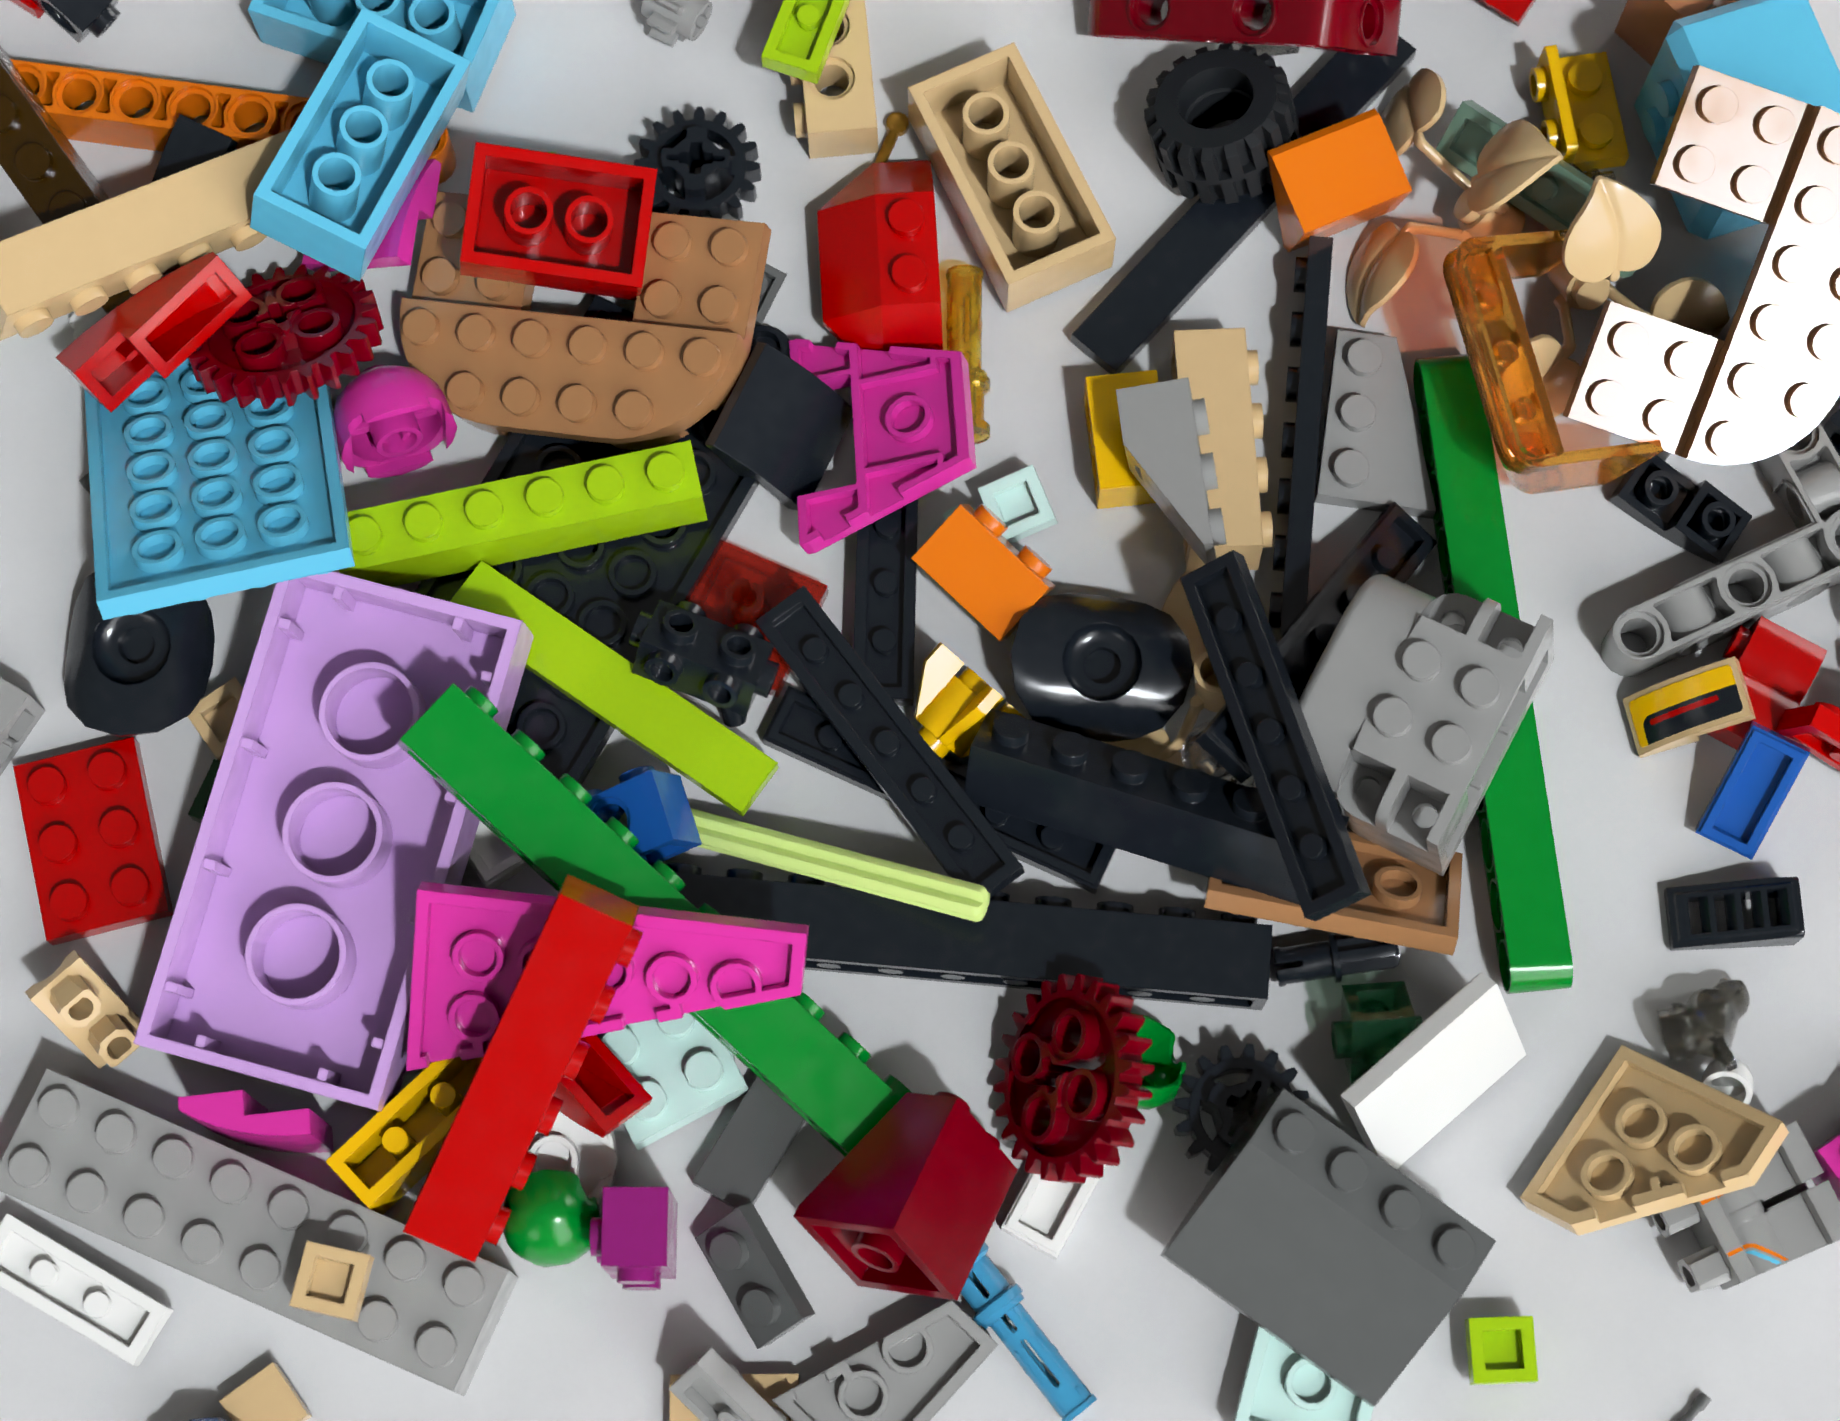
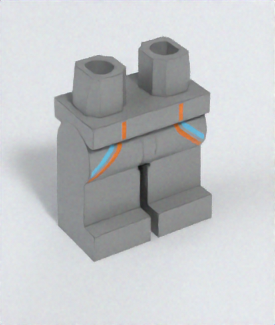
(1744, 1238)

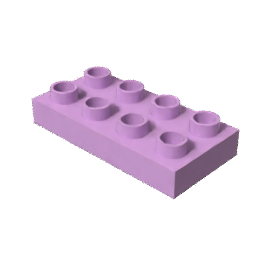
(318, 834)

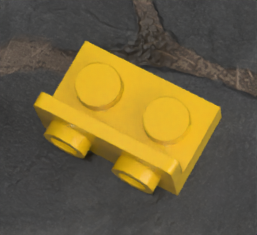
(1579, 108)

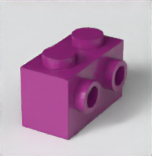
(636, 1236)

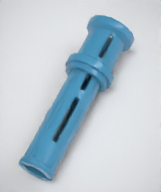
(1070, 1395)

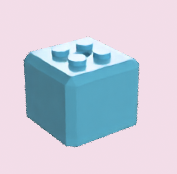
(1751, 40)

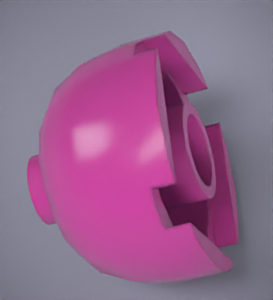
(391, 420)

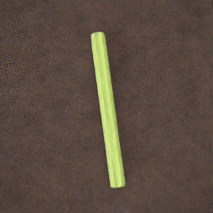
(842, 866)

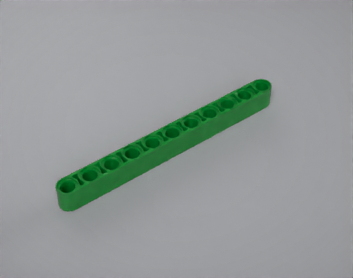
(1477, 563)

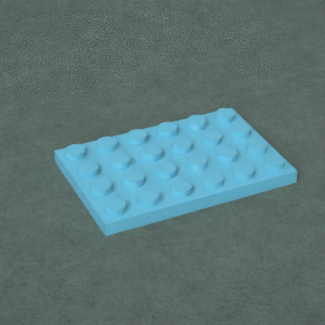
(210, 494)

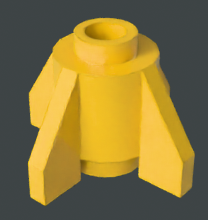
(953, 706)

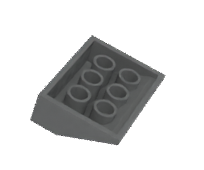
(1327, 1246)

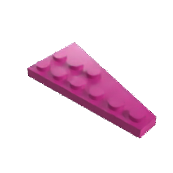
(479, 939)

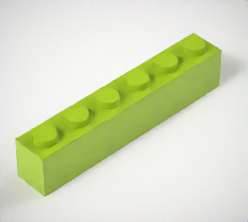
(526, 516)

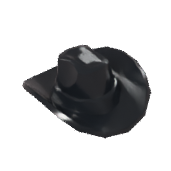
(1100, 665)
(138, 668)

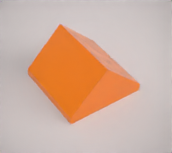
(1336, 179)

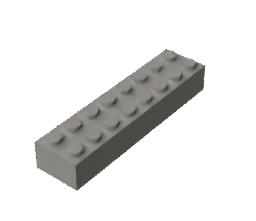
(248, 1227)

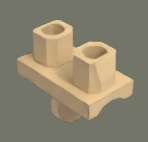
(87, 1011)

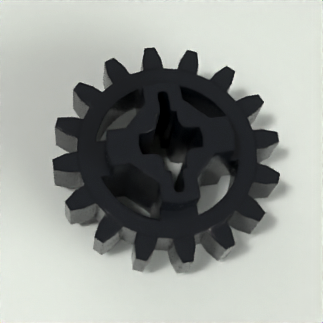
(722, 178)
(1215, 1096)

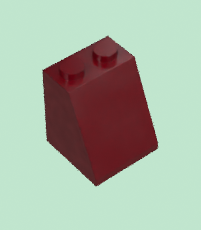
(912, 1198)

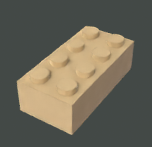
(1010, 177)

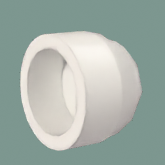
(1735, 1083)

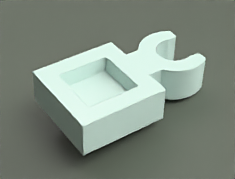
(1018, 502)

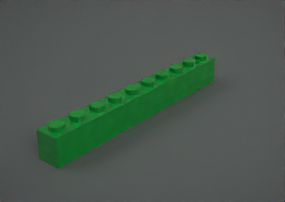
(559, 835)

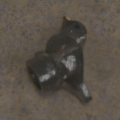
(1706, 1023)

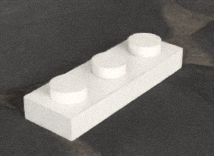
(78, 1292)

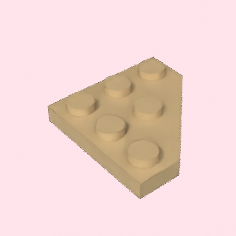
(1649, 1146)

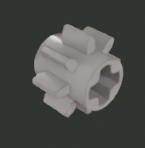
(676, 19)

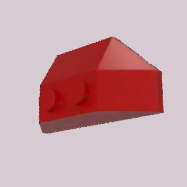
(882, 259)

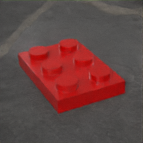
(93, 841)

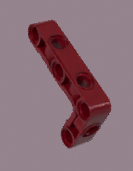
(1331, 25)

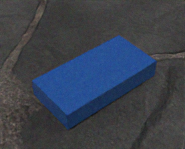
(1752, 790)

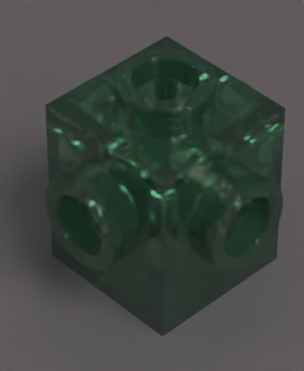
(1371, 1024)

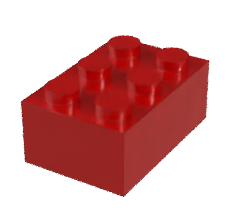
(557, 221)

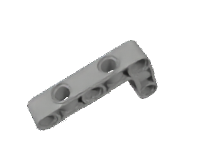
(1775, 574)

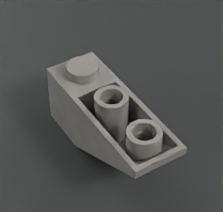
(1165, 456)

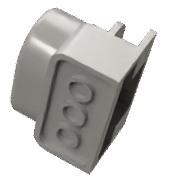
(1420, 711)

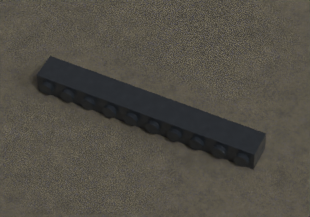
(1015, 943)

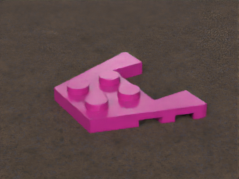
(907, 432)

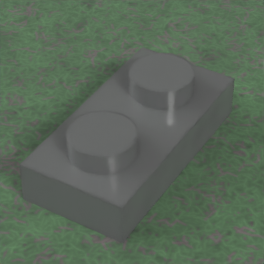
(754, 1275)

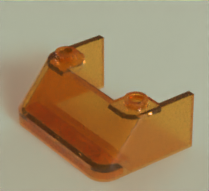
(1507, 371)

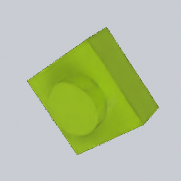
(1501, 1350)

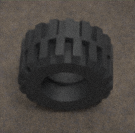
(1211, 90)

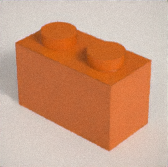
(984, 569)

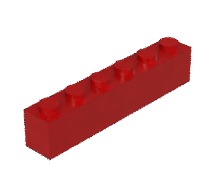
(522, 1068)

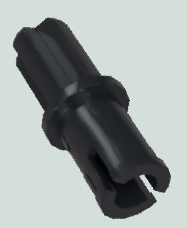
(1334, 959)

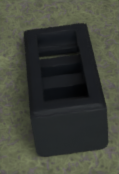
(1788, 910)

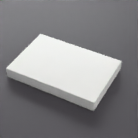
(1434, 1072)

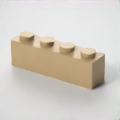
(1222, 374)

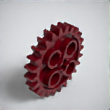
(290, 338)
(1073, 1078)

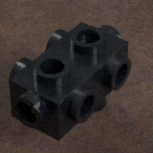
(704, 658)

